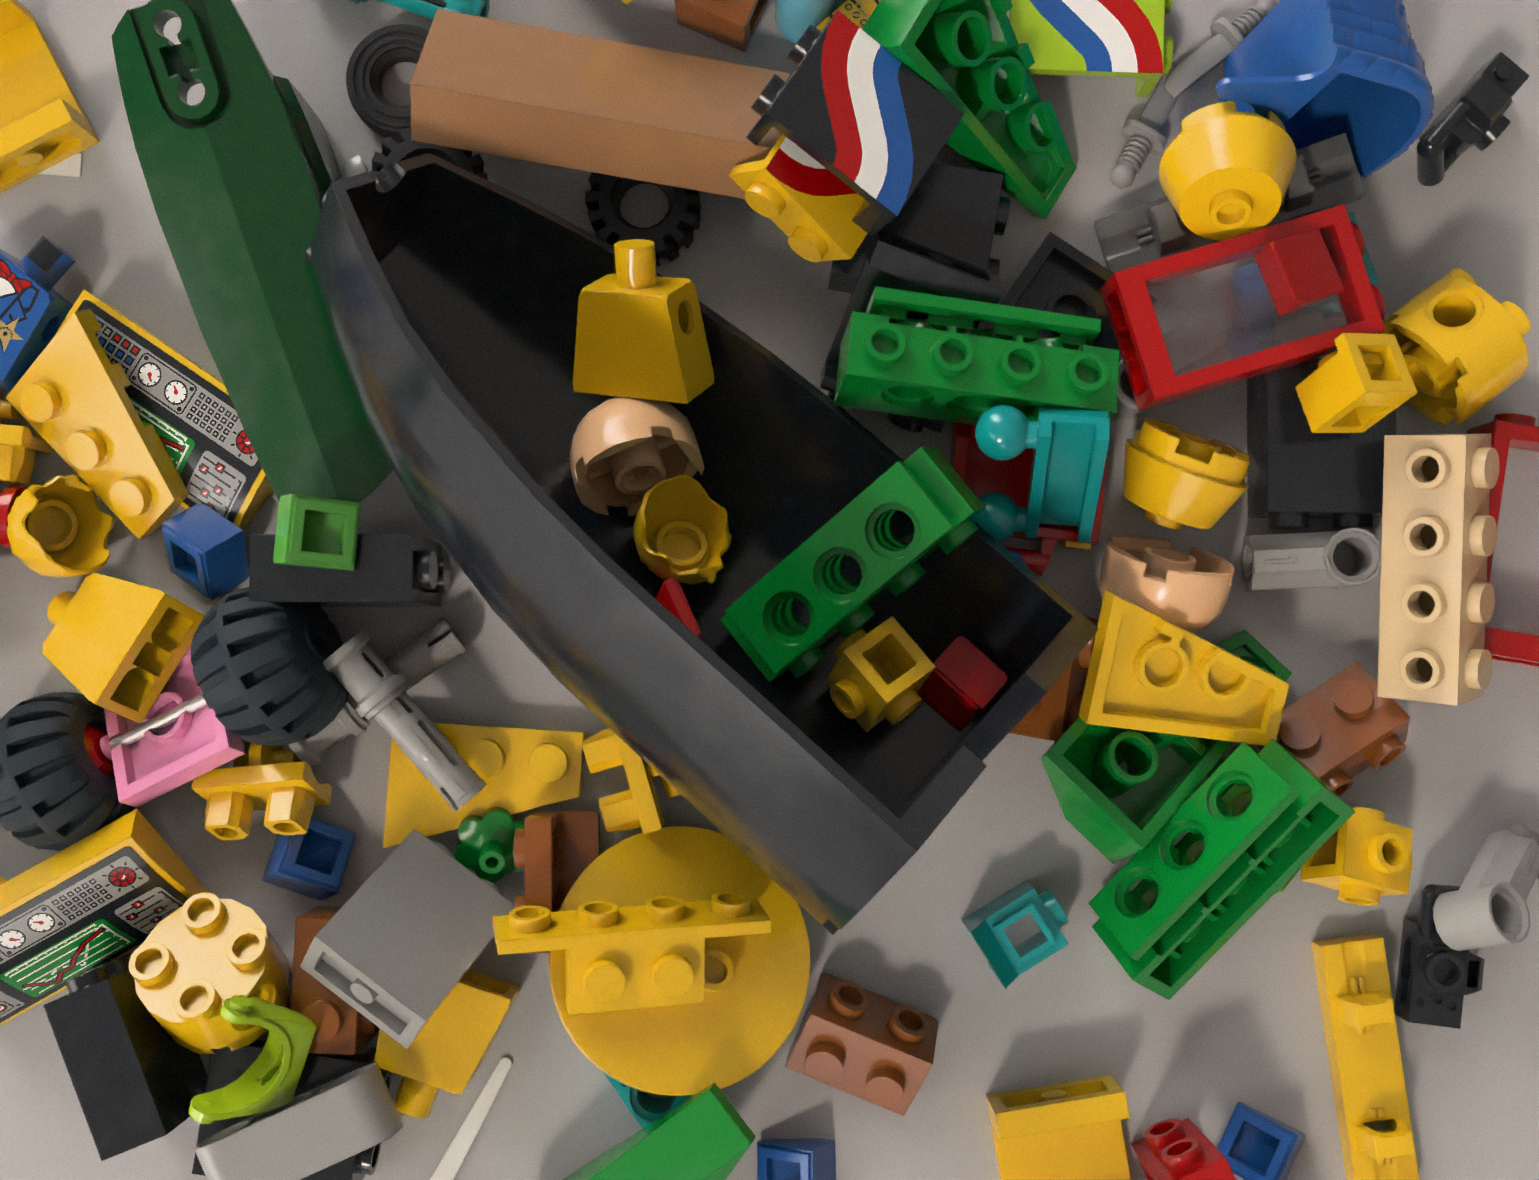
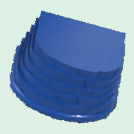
(1335, 73)

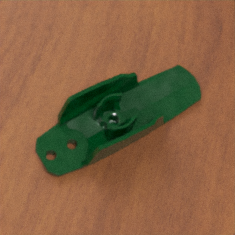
(239, 207)

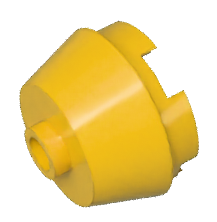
(1227, 170)
(1182, 475)

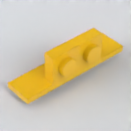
(631, 953)

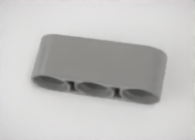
(306, 1132)

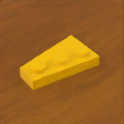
(1174, 682)
(517, 763)

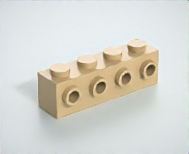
(1436, 567)

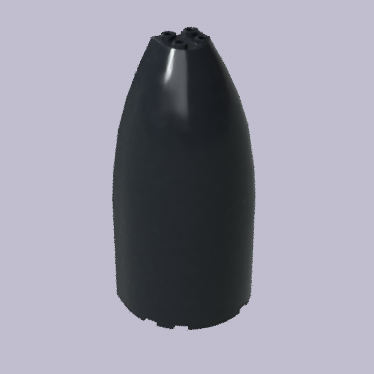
(463, 359)

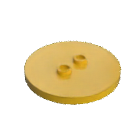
(750, 982)

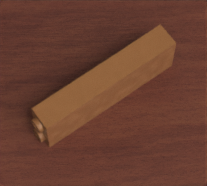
(586, 103)

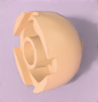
(628, 449)
(1167, 581)

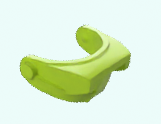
(273, 1075)

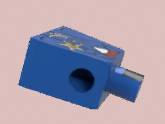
(30, 306)

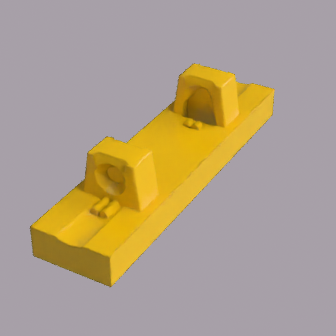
(1364, 1057)

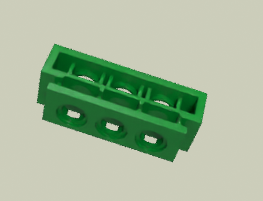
(958, 372)
(942, 517)
(1221, 870)

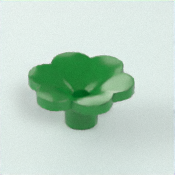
(488, 844)

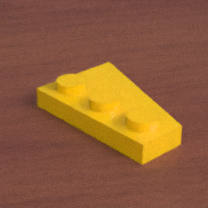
(90, 421)

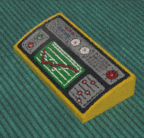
(188, 413)
(86, 909)

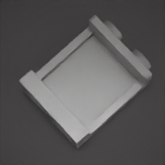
(406, 937)

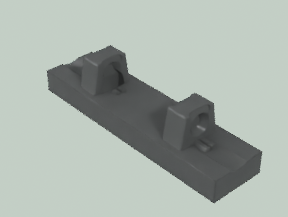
(1321, 180)

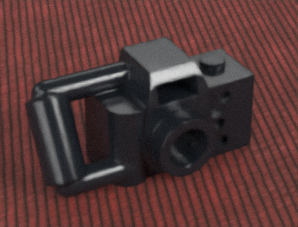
(1469, 119)
(1431, 973)

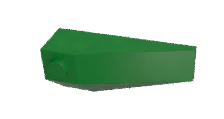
(978, 66)
(1130, 782)
(690, 1142)

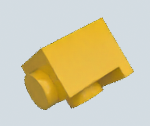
(1356, 384)

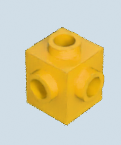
(878, 675)
(1363, 859)

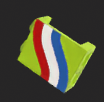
(1096, 38)

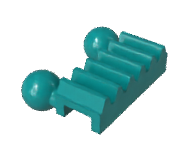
(1064, 469)

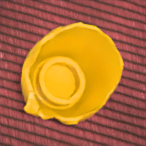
(59, 528)
(681, 531)

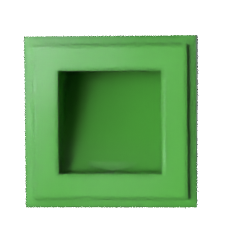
(316, 532)

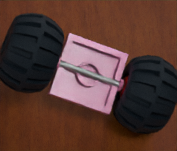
(245, 677)

